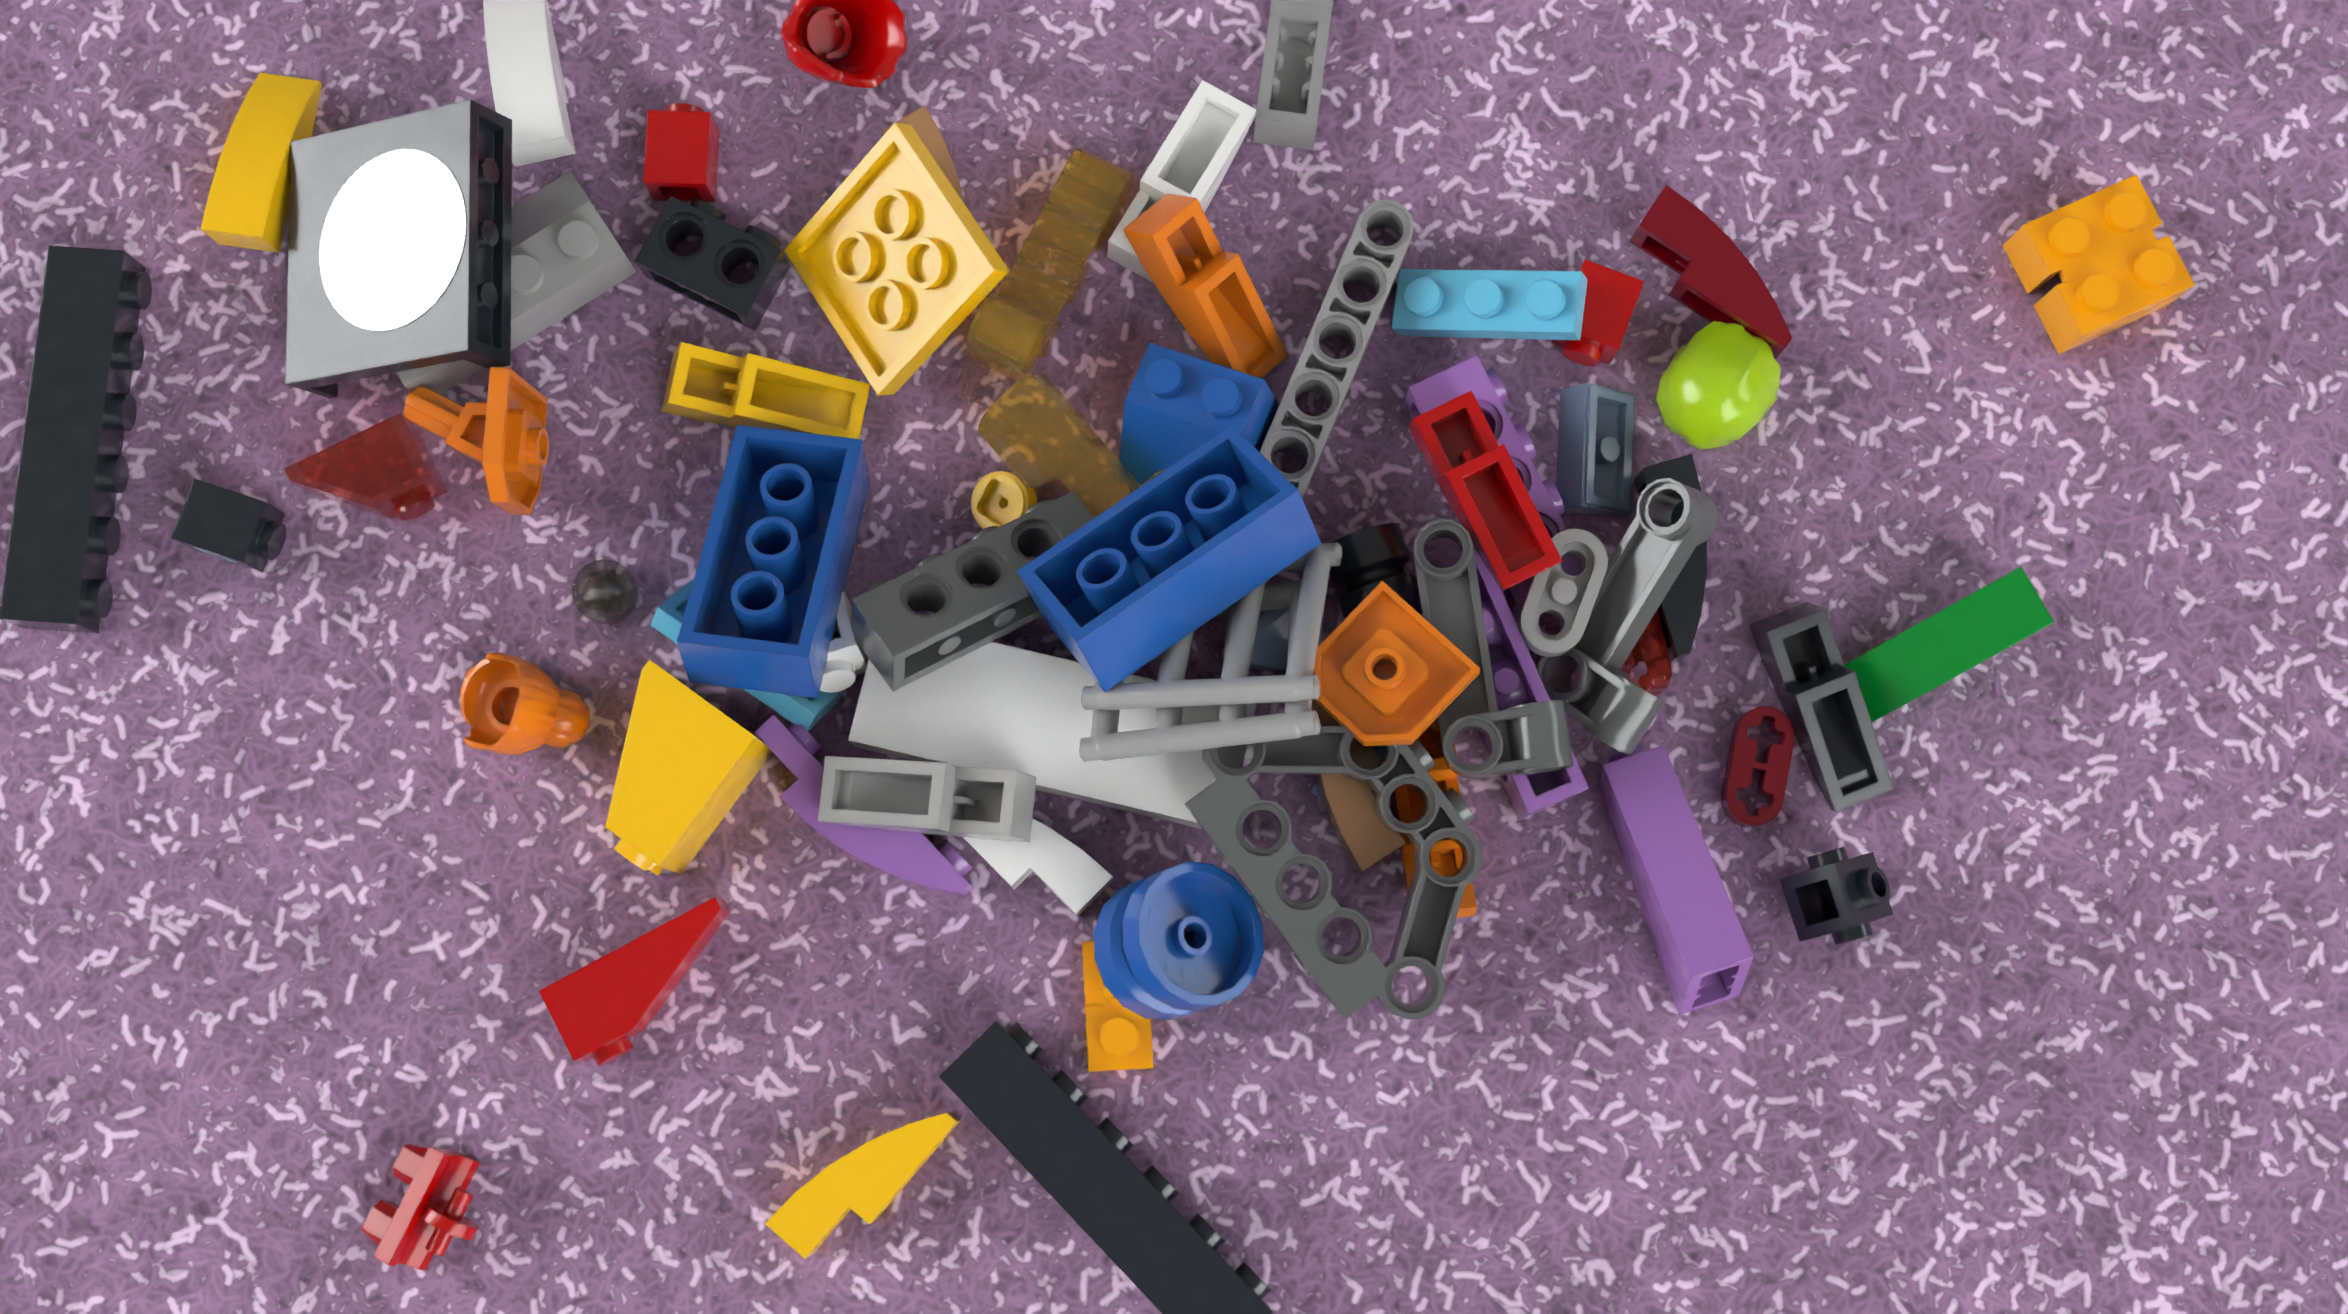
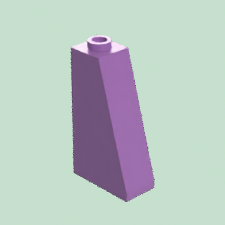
(1675, 880)

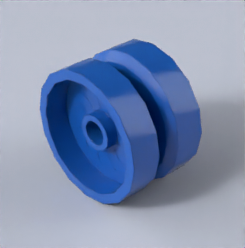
(1179, 941)

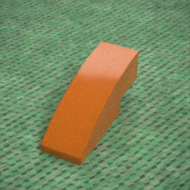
(1205, 286)

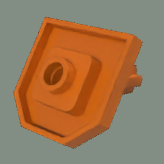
(501, 434)
(1389, 671)

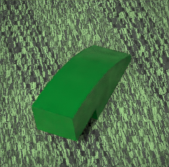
(1949, 643)

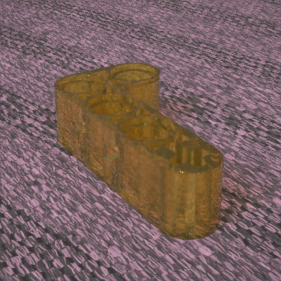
(1050, 268)

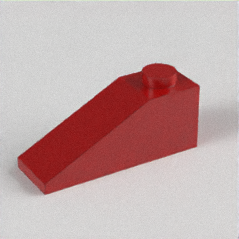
(626, 988)

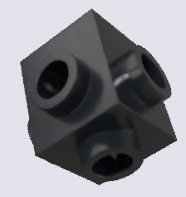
(1837, 896)

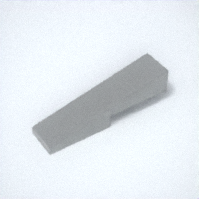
(1292, 73)

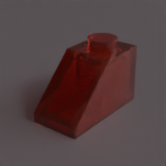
(375, 471)

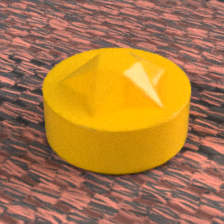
(1000, 499)

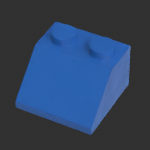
(1185, 403)

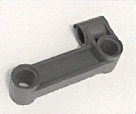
(1629, 596)
(1523, 736)

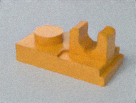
(1114, 1034)

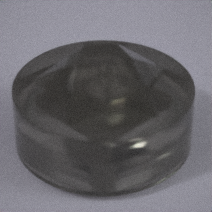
(605, 592)

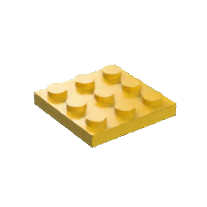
(895, 259)

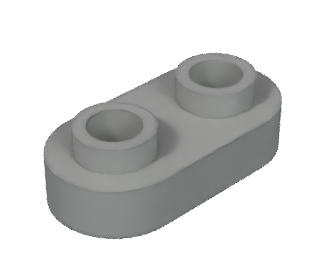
(1564, 595)

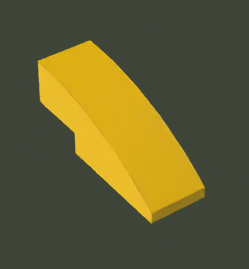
(252, 180)
(762, 393)
(858, 1181)

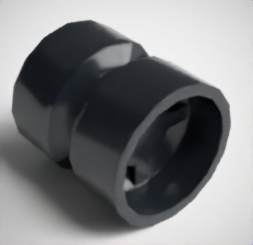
(1374, 557)

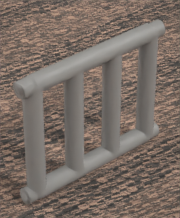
(1235, 685)
(1231, 728)

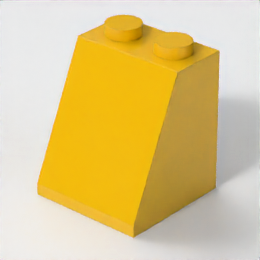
(677, 773)

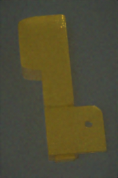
(1049, 441)

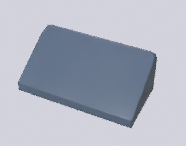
(1595, 450)

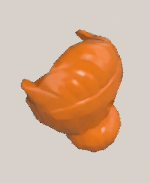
(534, 709)

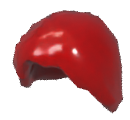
(825, 29)

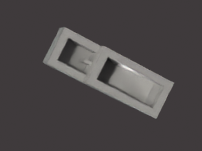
(927, 798)

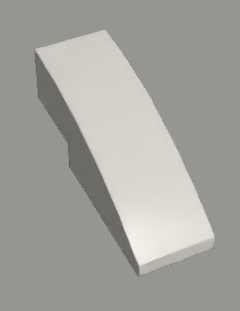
(528, 78)
(1188, 162)
(1054, 859)

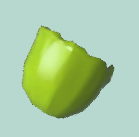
(1718, 386)

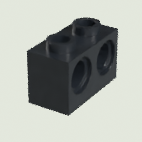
(707, 272)

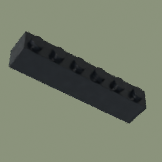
(75, 440)
(1096, 1182)

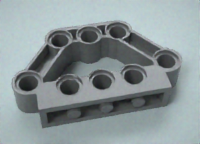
(1432, 899)

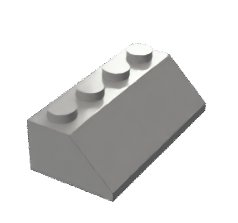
(558, 264)

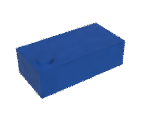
(1169, 557)
(775, 562)

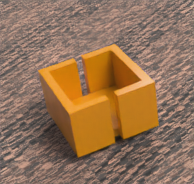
(2106, 263)

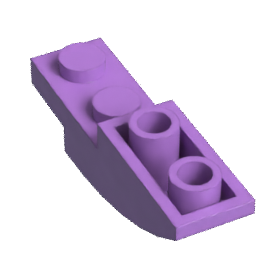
(896, 853)

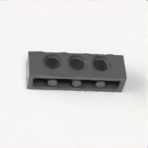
(965, 616)

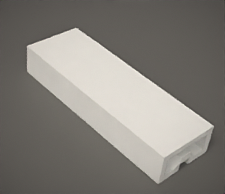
(1027, 715)

